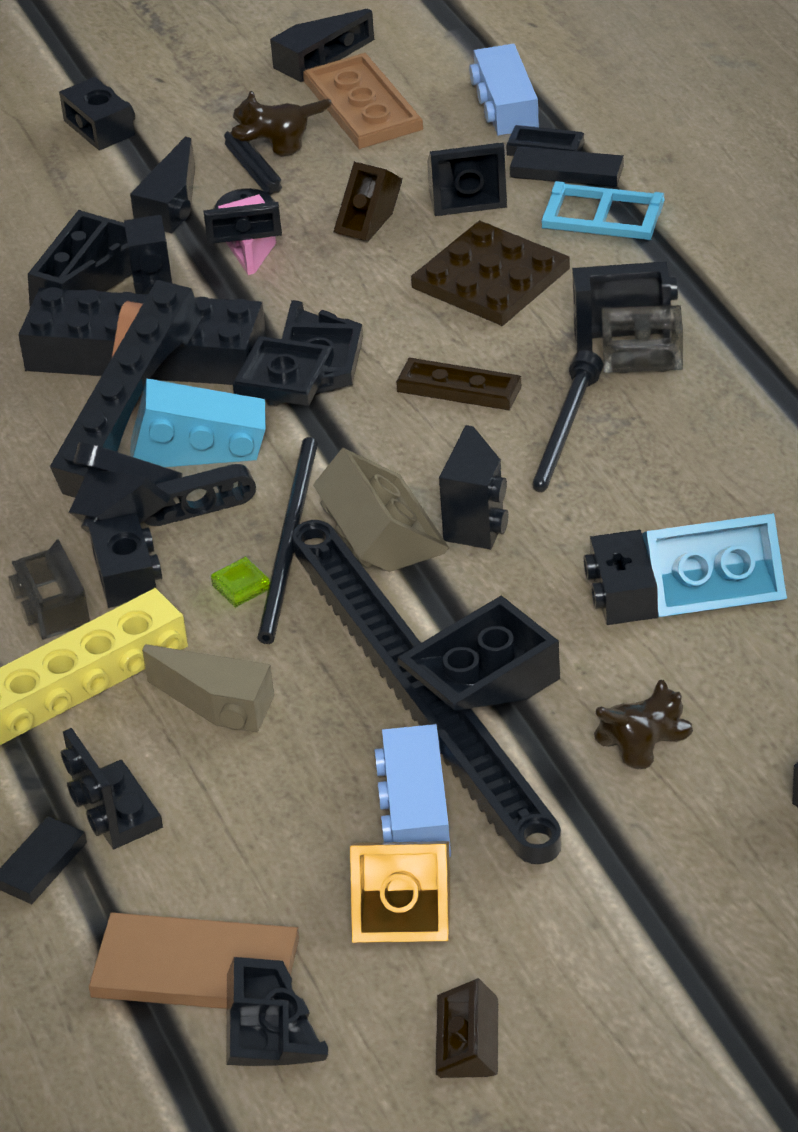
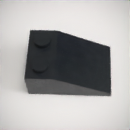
(486, 658)

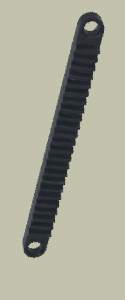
(461, 735)

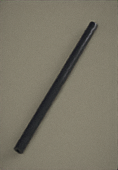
(285, 547)

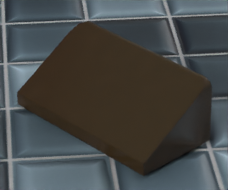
(467, 1032)

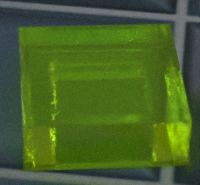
(240, 582)

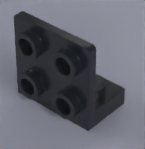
(109, 794)

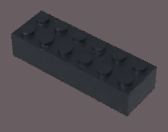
(78, 329)

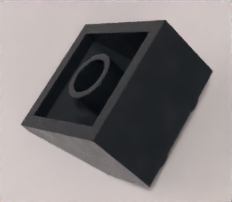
(472, 493)

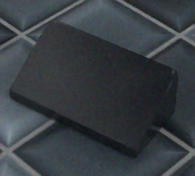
(242, 222)

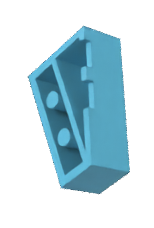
(196, 426)

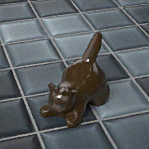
(279, 123)
(643, 724)

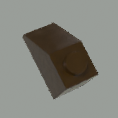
(367, 201)

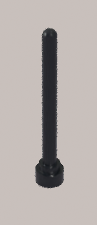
(584, 371)

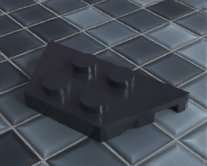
(327, 330)

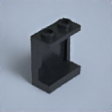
(618, 287)

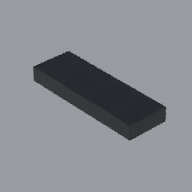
(567, 166)

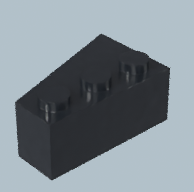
(84, 256)

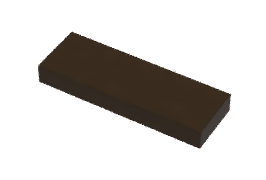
(459, 383)

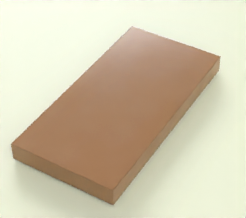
(363, 100)
(181, 957)

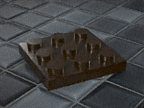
(490, 272)

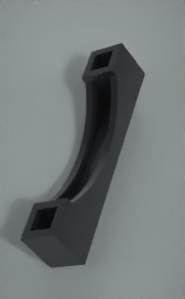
(159, 327)

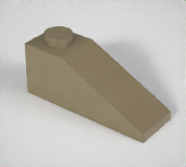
(216, 687)

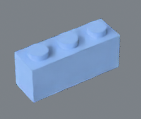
(504, 88)
(412, 786)

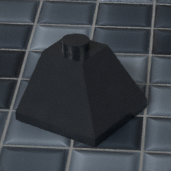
(467, 179)

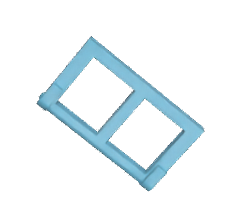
(598, 225)

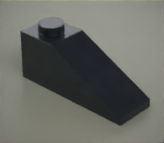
(320, 42)
(168, 188)

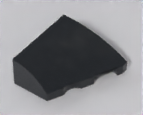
(267, 1018)

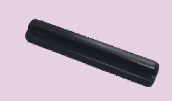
(254, 164)

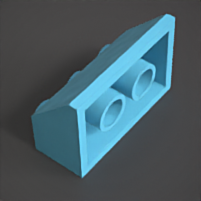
(716, 564)

